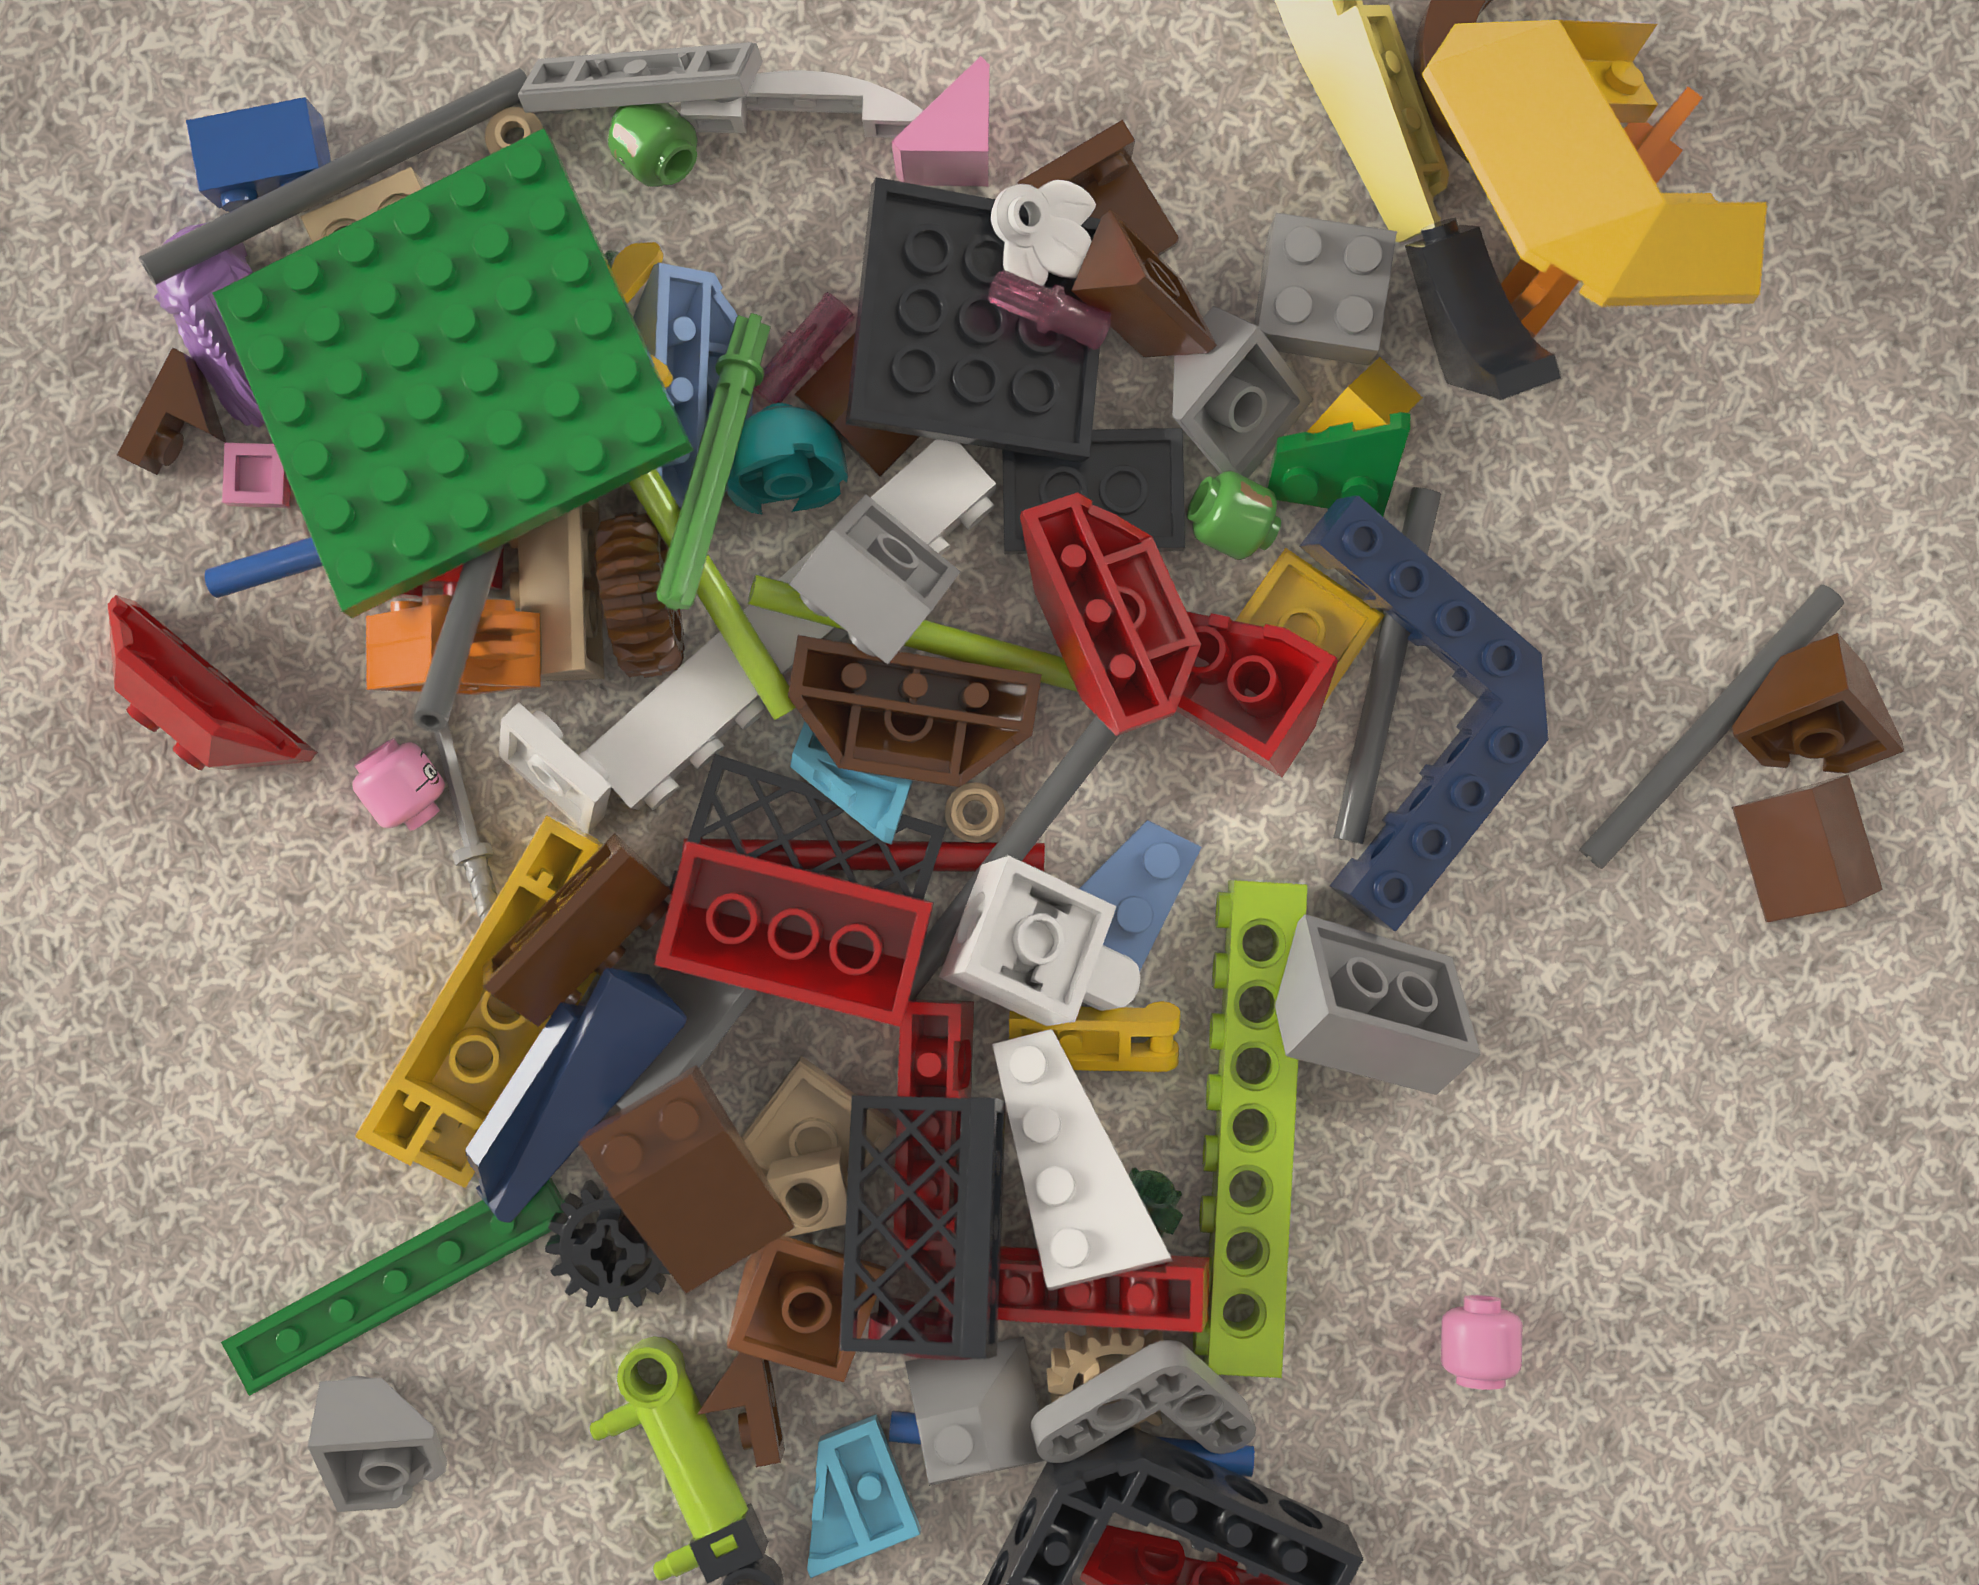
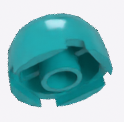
(777, 456)

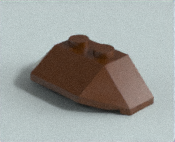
(913, 715)

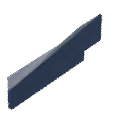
(568, 1085)

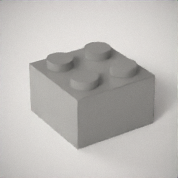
(1325, 288)

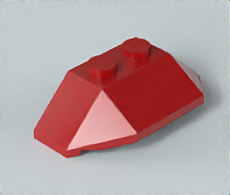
(1110, 611)
(192, 699)

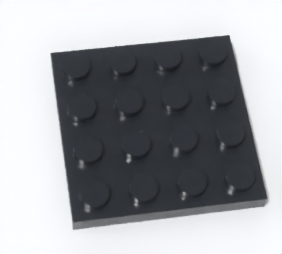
(943, 357)

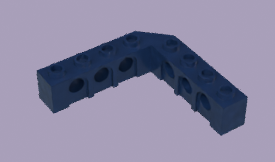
(1494, 737)

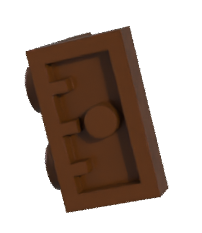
(1109, 175)

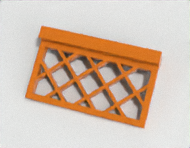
(1539, 294)

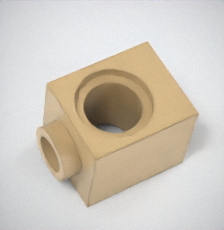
(825, 1171)

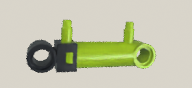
(724, 1528)

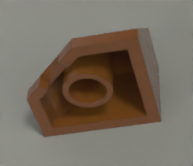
(1819, 707)

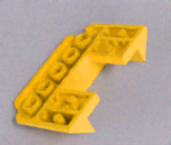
(1546, 139)

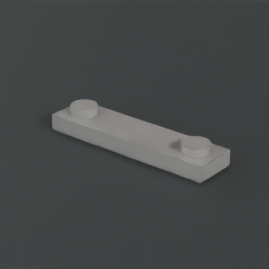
(641, 78)

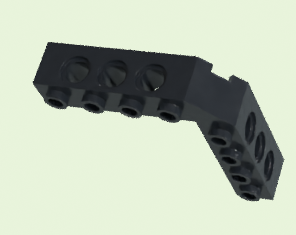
(1181, 1493)

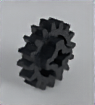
(591, 1257)

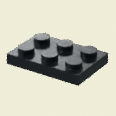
(1127, 473)

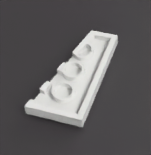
(1075, 1185)

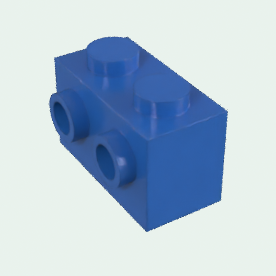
(256, 150)

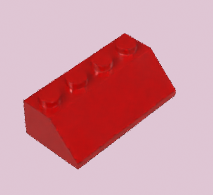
(794, 933)

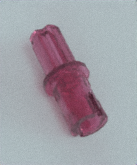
(1050, 308)

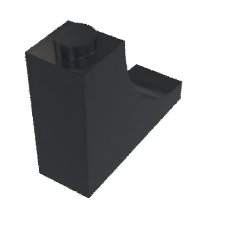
(1470, 317)

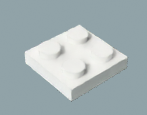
(567, 780)

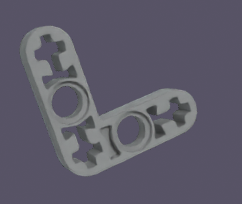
(1147, 1381)

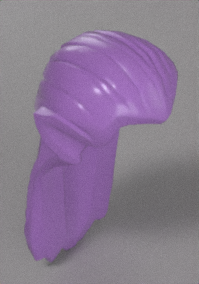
(203, 329)

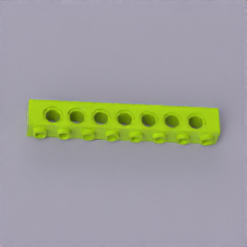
(1257, 1343)

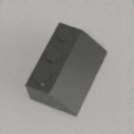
(710, 1013)

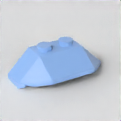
(687, 329)

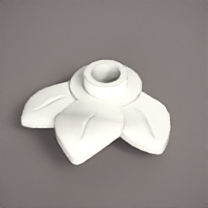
(1054, 234)

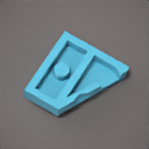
(867, 797)
(857, 1498)

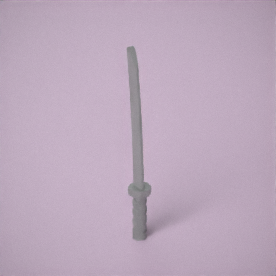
(473, 854)

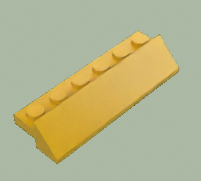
(470, 1037)

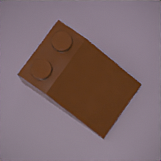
(686, 1180)

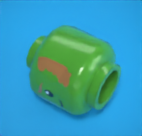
(653, 143)
(1234, 515)

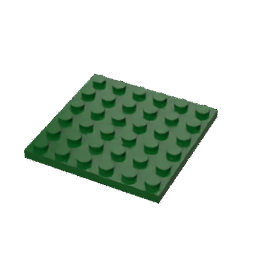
(450, 373)

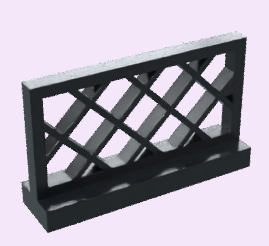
(755, 774)
(978, 1226)

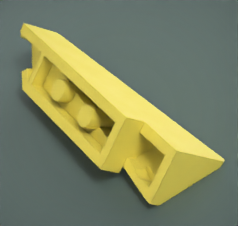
(1374, 104)

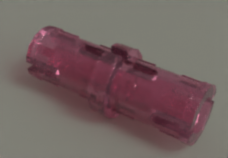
(803, 348)

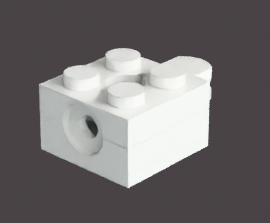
(1038, 946)

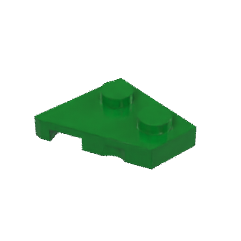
(1339, 464)

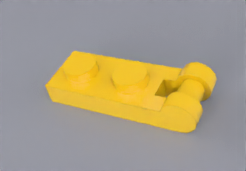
(1103, 1038)

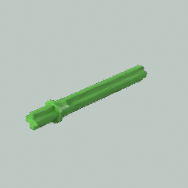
(738, 375)

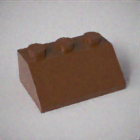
(577, 932)

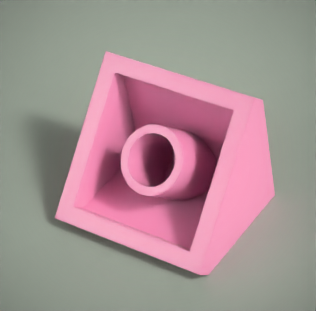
(950, 136)

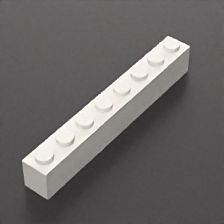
(712, 692)

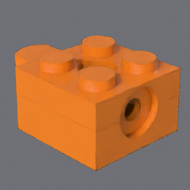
(500, 658)

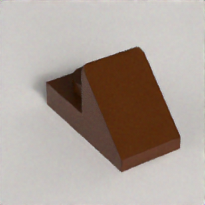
(174, 399)
(751, 1385)

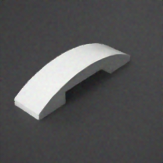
(882, 110)

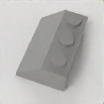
(1374, 1007)

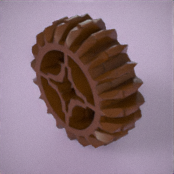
(629, 567)

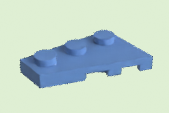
(1143, 886)

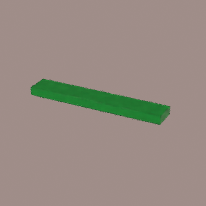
(384, 1288)

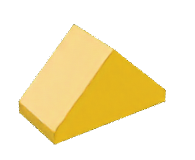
(1370, 400)

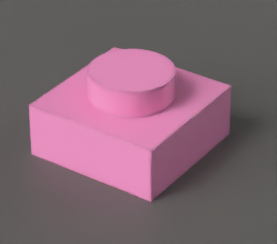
(254, 476)

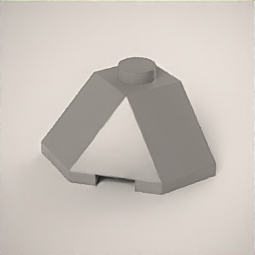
(371, 1444)

